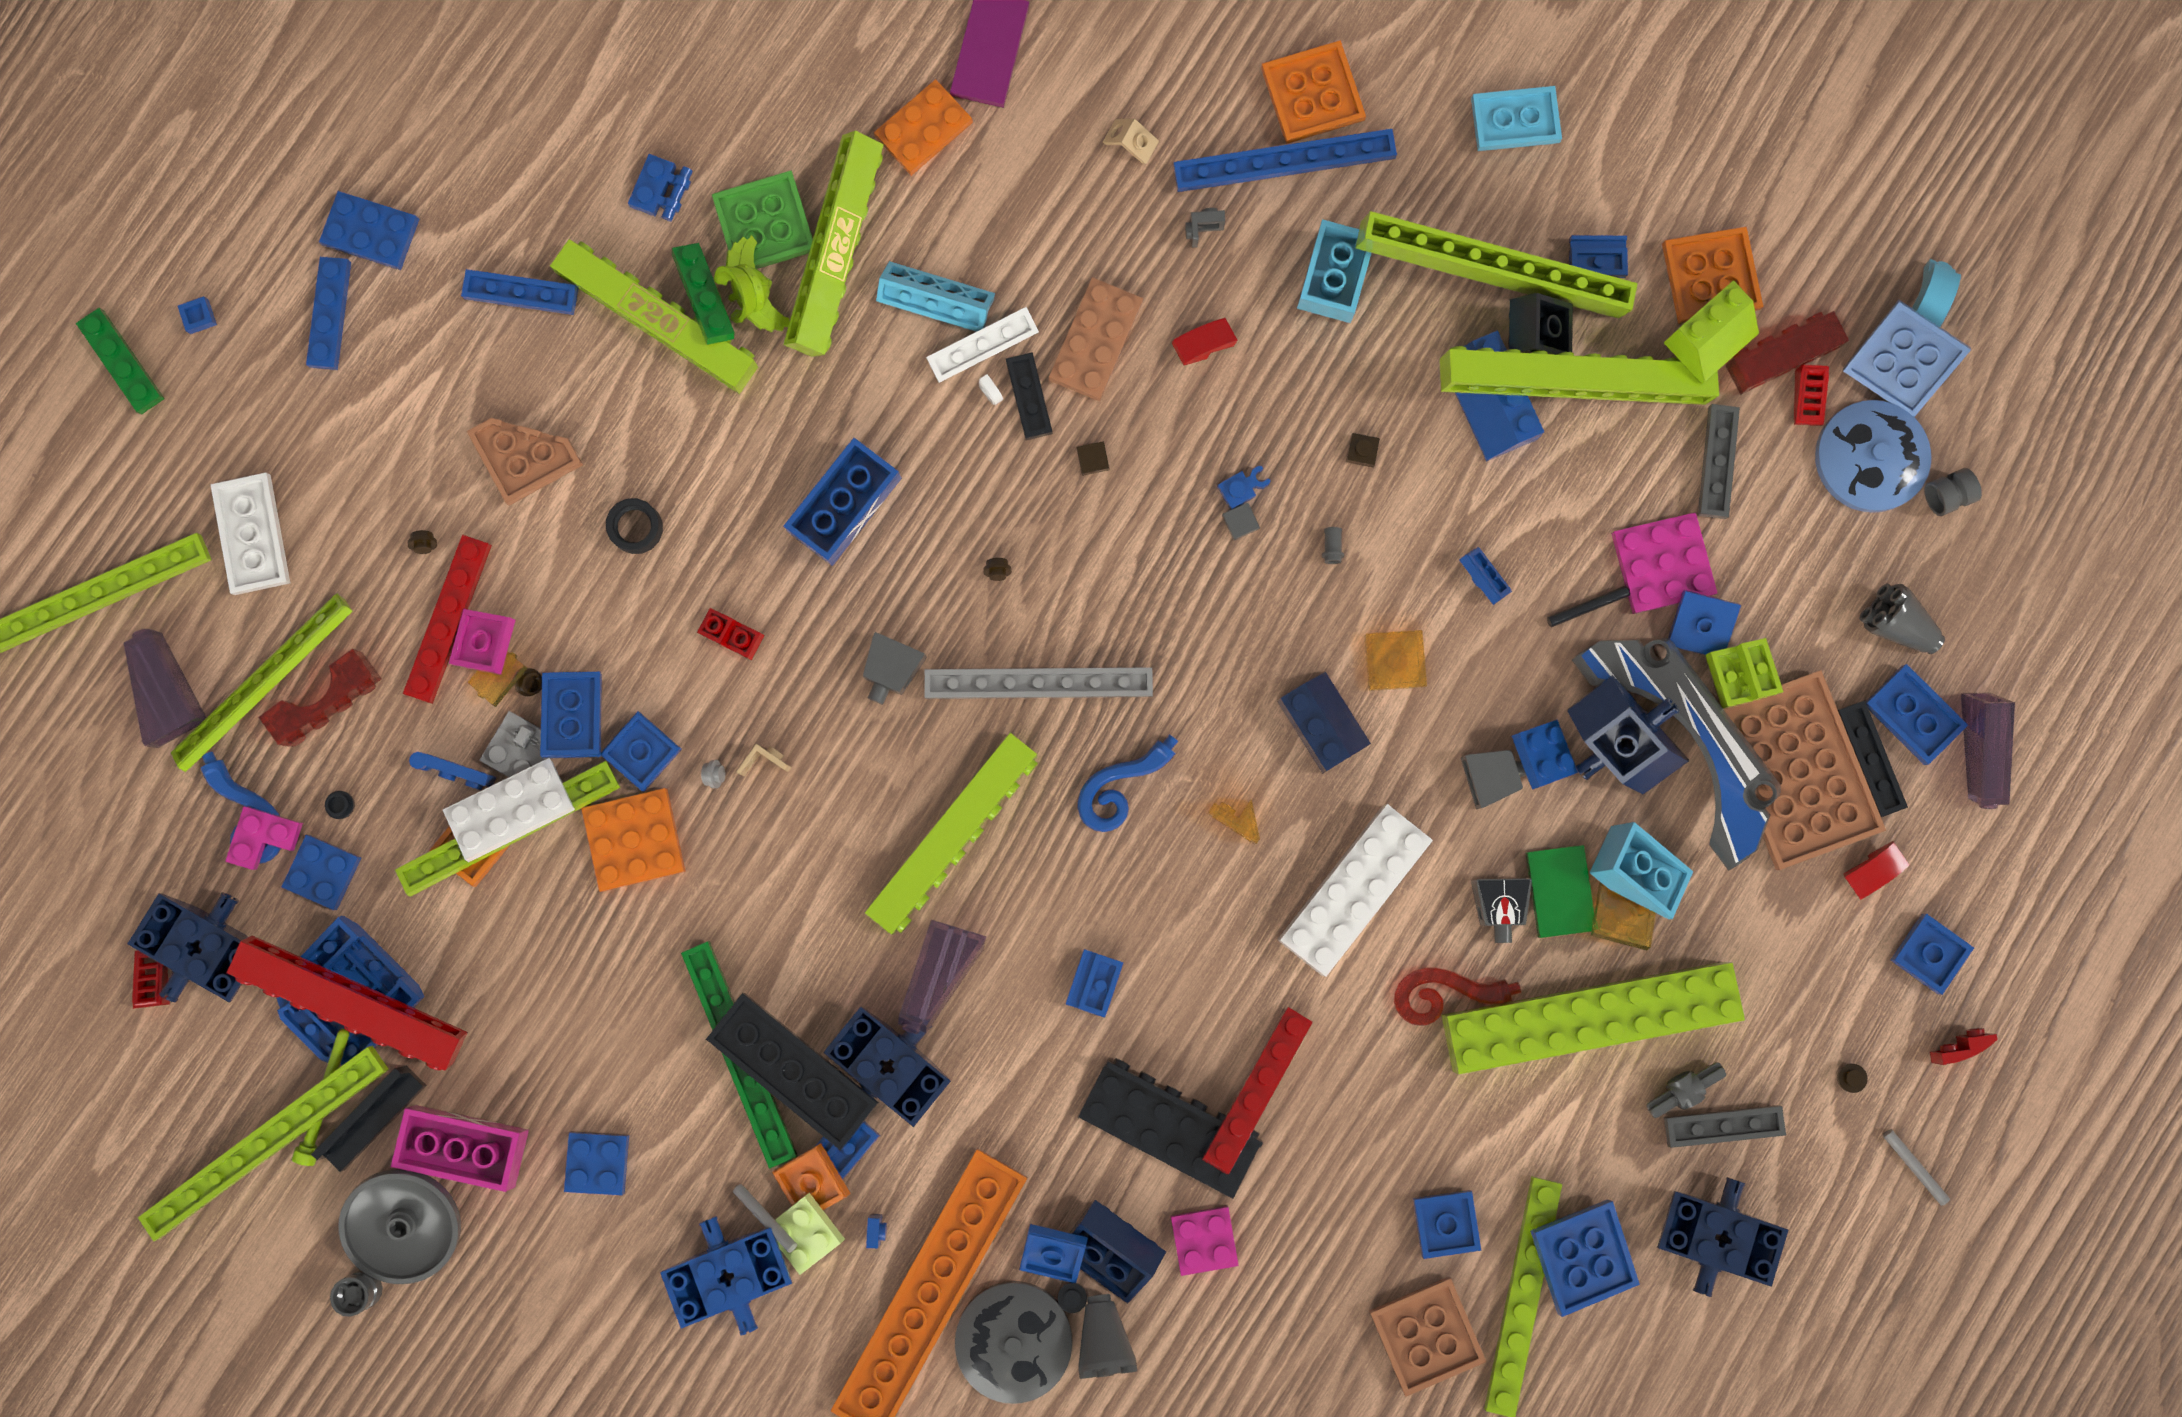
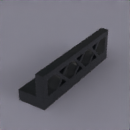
(370, 1118)

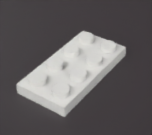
(250, 533)
(508, 810)

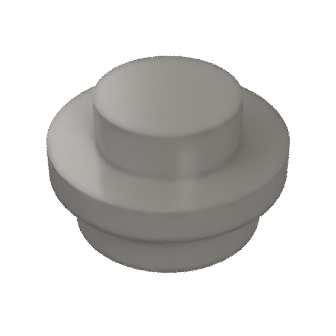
(713, 774)

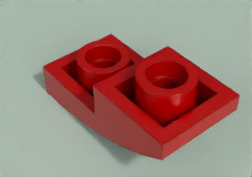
(1203, 341)
(730, 634)
(1876, 871)
(1966, 1047)

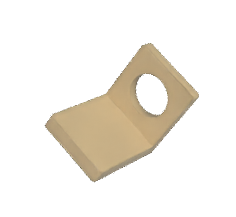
(1133, 138)
(771, 754)

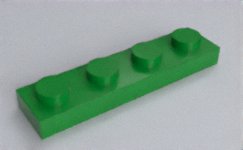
(703, 293)
(120, 361)

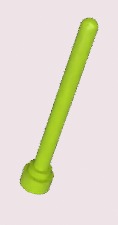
(303, 1152)

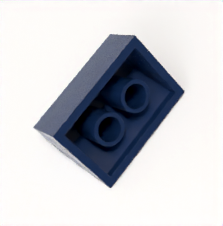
(1323, 722)
(1116, 1252)

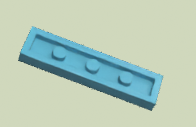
(934, 299)

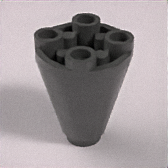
(1902, 619)
(1104, 1342)

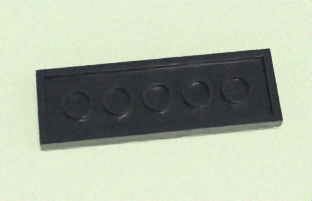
(792, 1071)

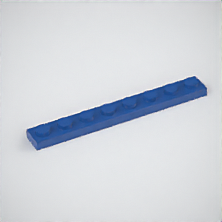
(1285, 160)

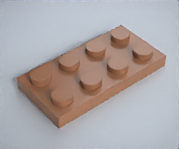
(1096, 339)

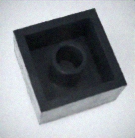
(1540, 324)

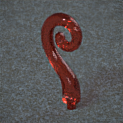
(1487, 993)

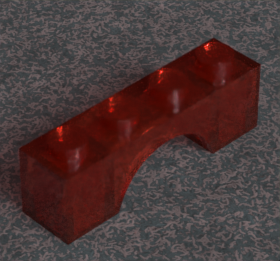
(350, 678)

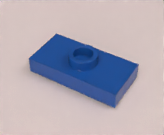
(1485, 575)

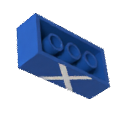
(842, 501)

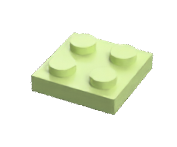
(811, 1231)

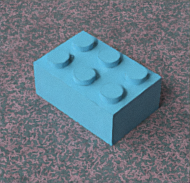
(1334, 273)

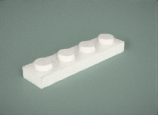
(982, 344)

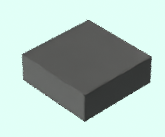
(1241, 521)

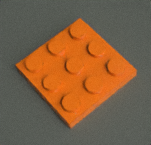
(1313, 92)
(1705, 265)
(633, 840)

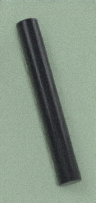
(1588, 606)

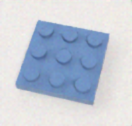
(1906, 358)

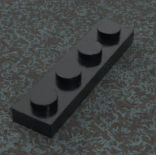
(1872, 758)

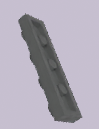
(1718, 461)
(1724, 1126)

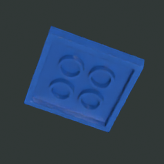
(1585, 1257)

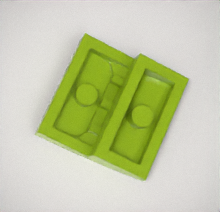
(1744, 673)

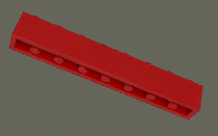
(347, 1003)

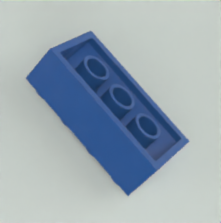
(1497, 420)

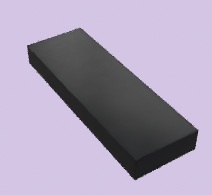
(1029, 396)

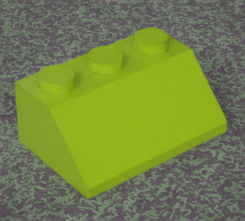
(1715, 332)

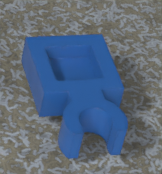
(1239, 489)

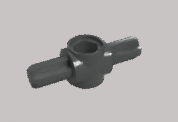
(1686, 1090)

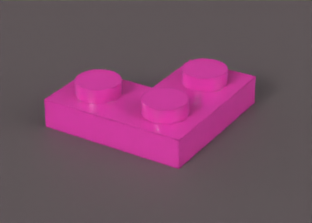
(255, 831)

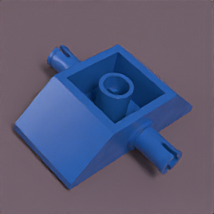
(699, 1284)

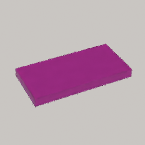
(989, 51)

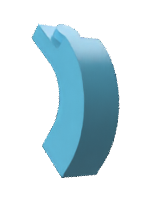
(1937, 291)

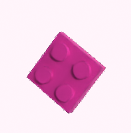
(482, 641)
(1204, 1240)

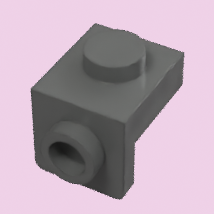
(1207, 220)

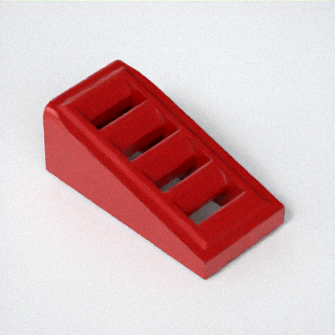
(1821, 385)
(139, 992)

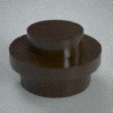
(422, 542)
(997, 569)
(529, 683)
(1852, 1078)

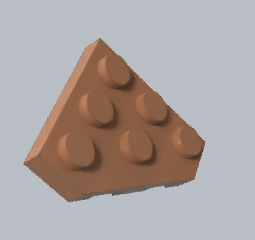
(522, 457)

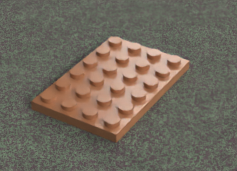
(1821, 782)

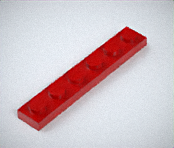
(445, 620)
(1257, 1091)

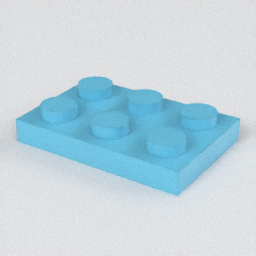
(1516, 118)

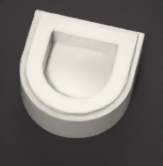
(990, 390)

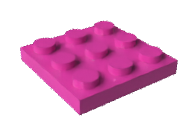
(1663, 561)

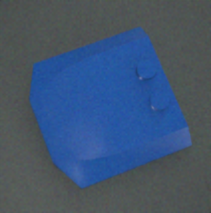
(357, 956)

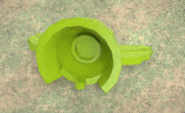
(749, 288)

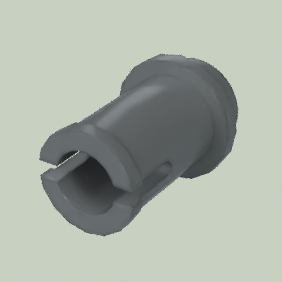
(1333, 545)

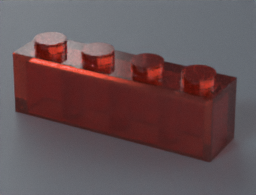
(1786, 353)

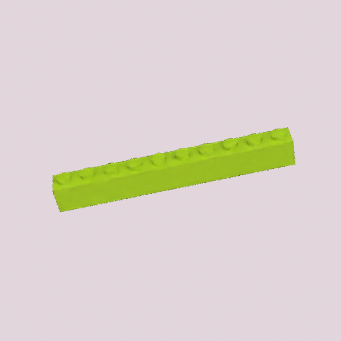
(1495, 264)
(1573, 376)

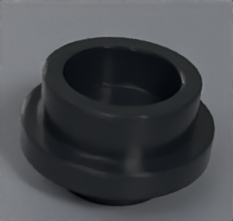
(339, 805)
(1072, 1297)

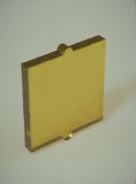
(495, 686)

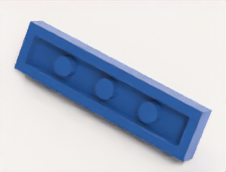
(519, 292)
(328, 313)

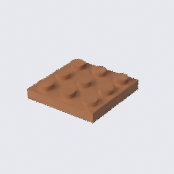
(1427, 1336)

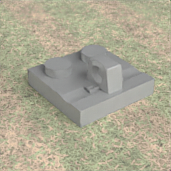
(514, 746)

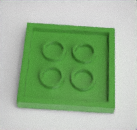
(768, 212)

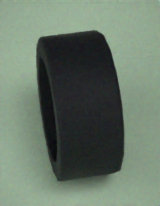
(619, 510)

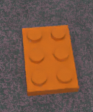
(923, 127)

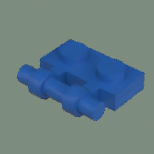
(653, 184)

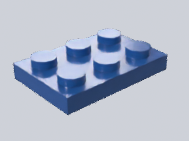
(369, 230)
(571, 714)
(1915, 714)

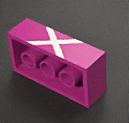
(459, 1148)

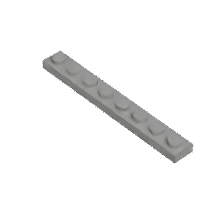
(1038, 683)

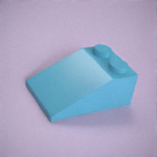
(1641, 869)

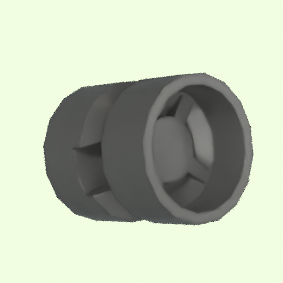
(1956, 490)
(355, 1294)

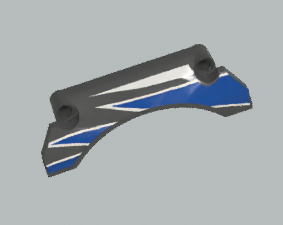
(1731, 759)

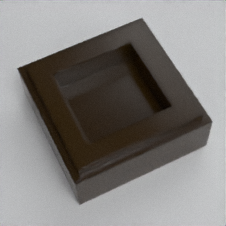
(1093, 458)

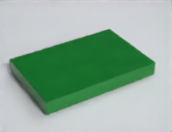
(1560, 891)

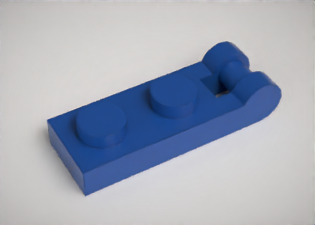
(451, 770)

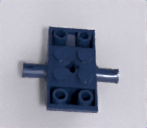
(1613, 714)
(172, 937)
(868, 1042)
(1746, 1246)

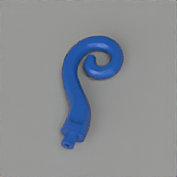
(1151, 762)
(222, 783)

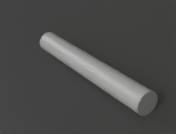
(1916, 1167)
(765, 1218)

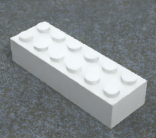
(1354, 890)

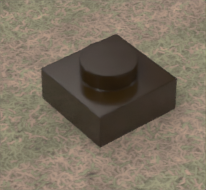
(1362, 450)

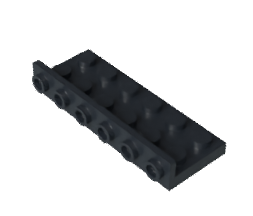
(1163, 1124)

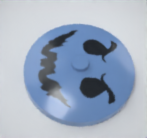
(1873, 456)

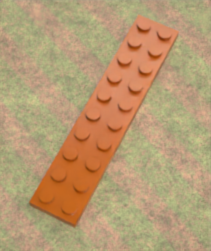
(931, 1289)

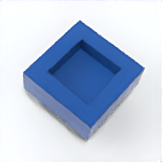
(197, 315)
(875, 1231)

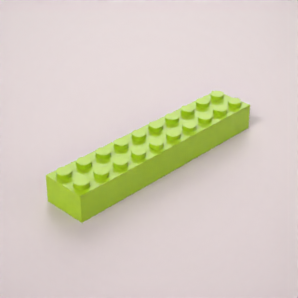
(1592, 1017)

